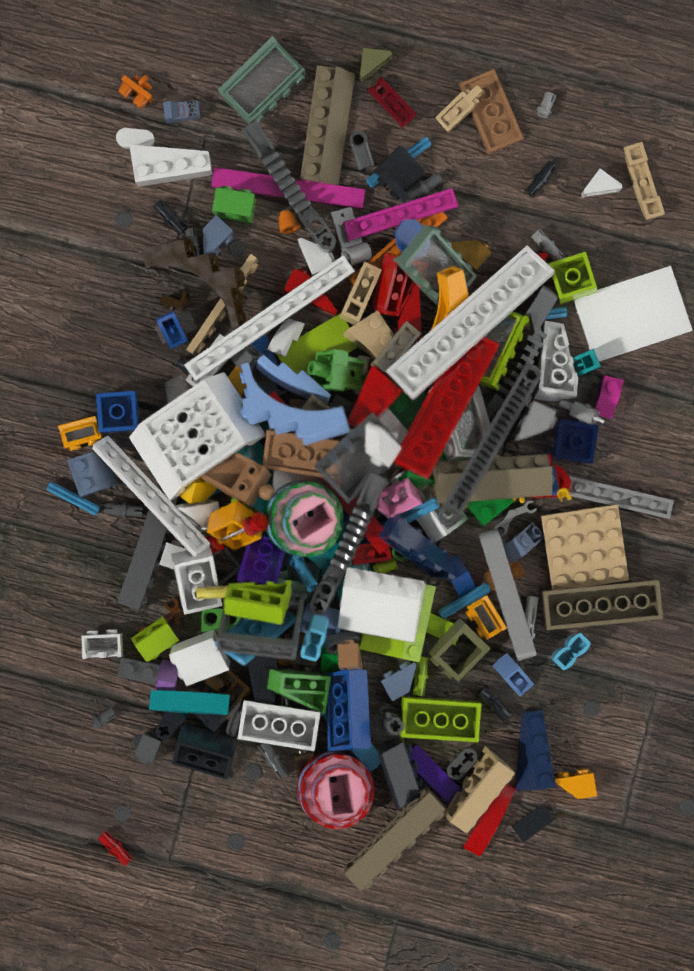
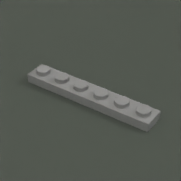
(624, 498)

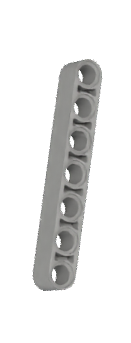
(507, 594)

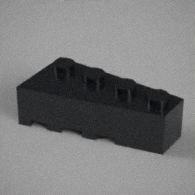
(259, 673)

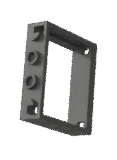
(262, 645)

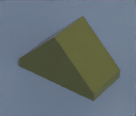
(372, 61)

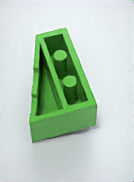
(303, 687)

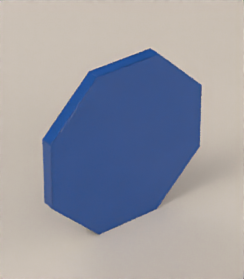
(406, 232)

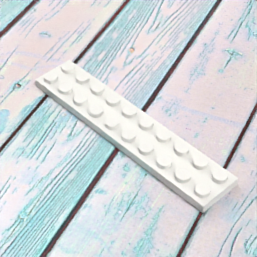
(469, 322)

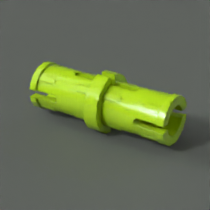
(420, 676)

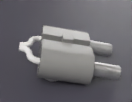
(583, 412)

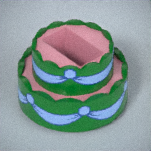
(310, 534)

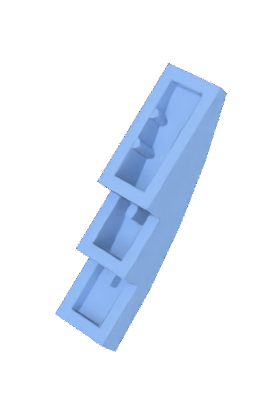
(298, 383)

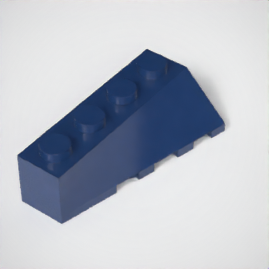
(417, 548)
(534, 757)

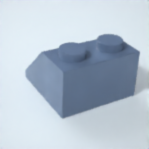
(91, 474)

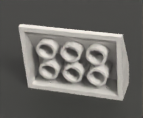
(381, 604)

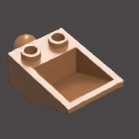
(241, 479)

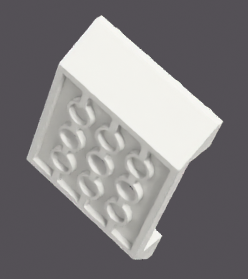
(215, 412)

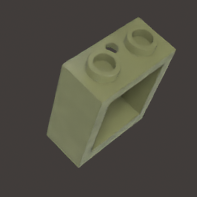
(447, 640)

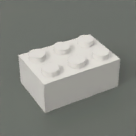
(194, 573)

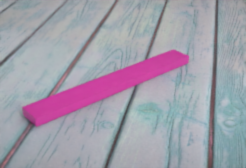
(265, 185)

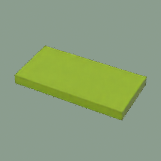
(322, 338)

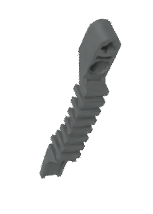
(288, 186)
(537, 311)
(349, 544)

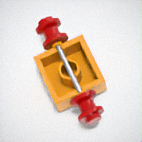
(234, 527)

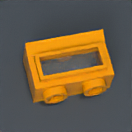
(80, 433)
(486, 617)

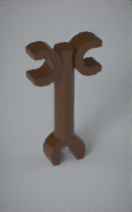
(175, 612)

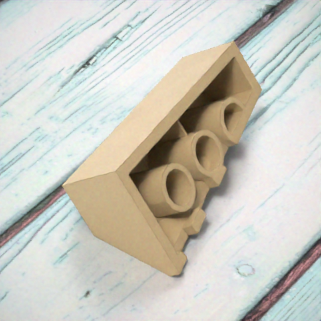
(479, 790)

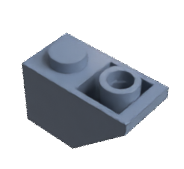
(216, 235)
(523, 542)
(399, 682)

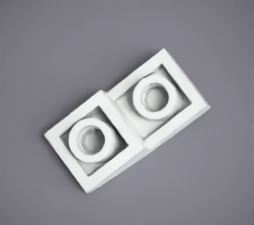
(283, 338)

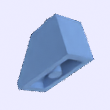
(513, 674)

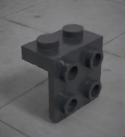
(399, 173)

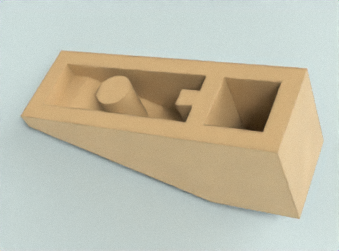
(360, 293)

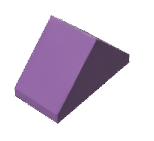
(167, 676)

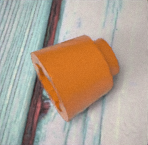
(288, 222)

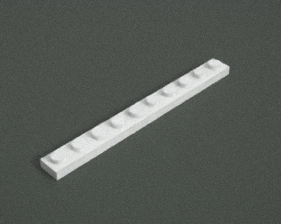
(269, 318)

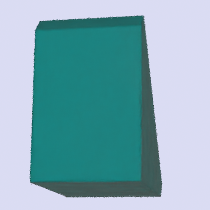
(586, 362)

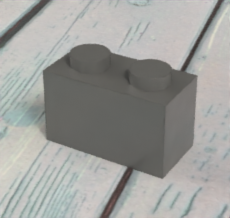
(138, 669)

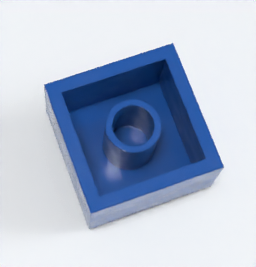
(117, 411)

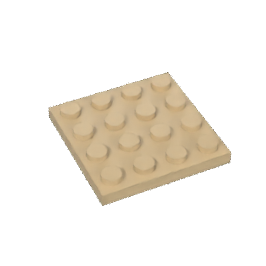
(585, 547)

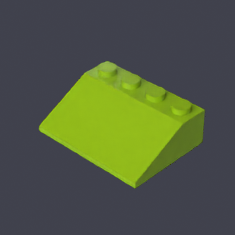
(399, 648)

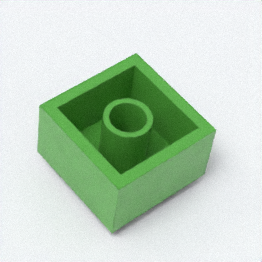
(234, 204)

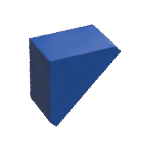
(172, 329)
(463, 582)

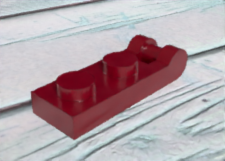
(392, 103)

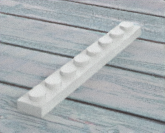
(151, 496)

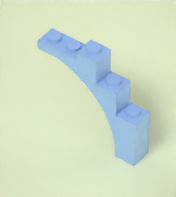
(309, 425)

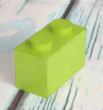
(154, 639)

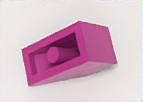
(608, 396)

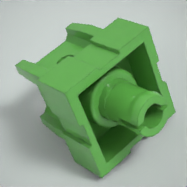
(335, 370)

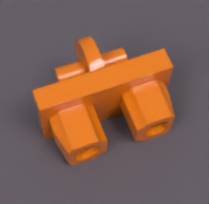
(129, 86)

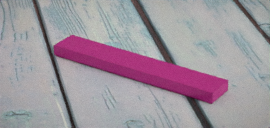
(392, 216)

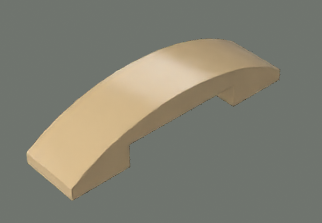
(642, 181)

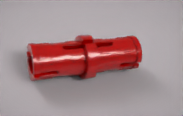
(115, 848)

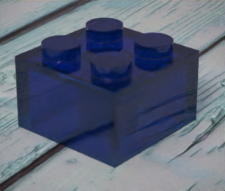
(575, 441)

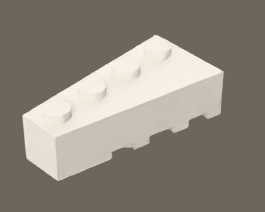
(164, 164)

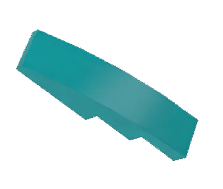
(189, 702)

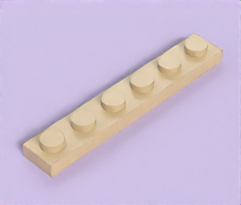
(218, 312)

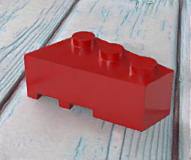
(392, 287)
(375, 397)

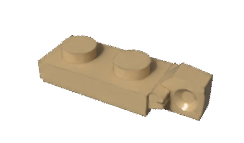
(459, 108)

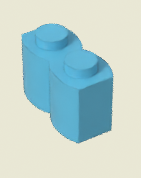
(314, 637)
(574, 646)

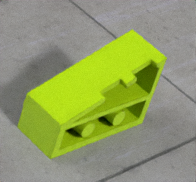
(258, 602)

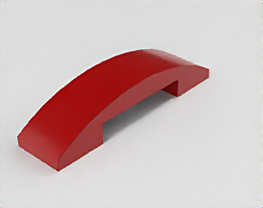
(489, 821)

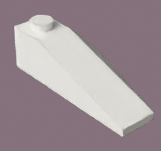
(556, 366)

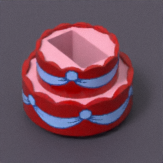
(352, 785)

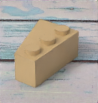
(370, 334)

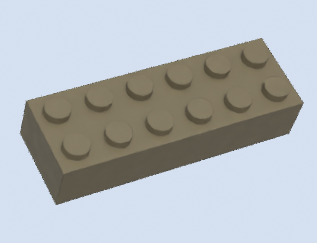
(601, 604)
(394, 839)

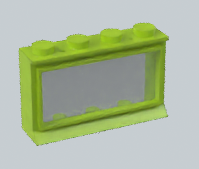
(506, 335)

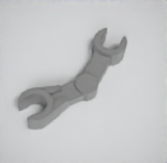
(511, 514)

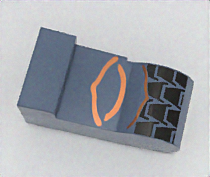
(181, 111)

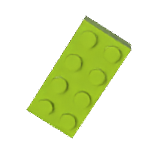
(440, 719)

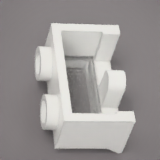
(102, 644)

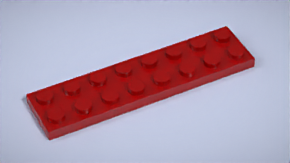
(444, 409)

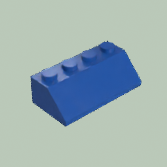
(348, 711)

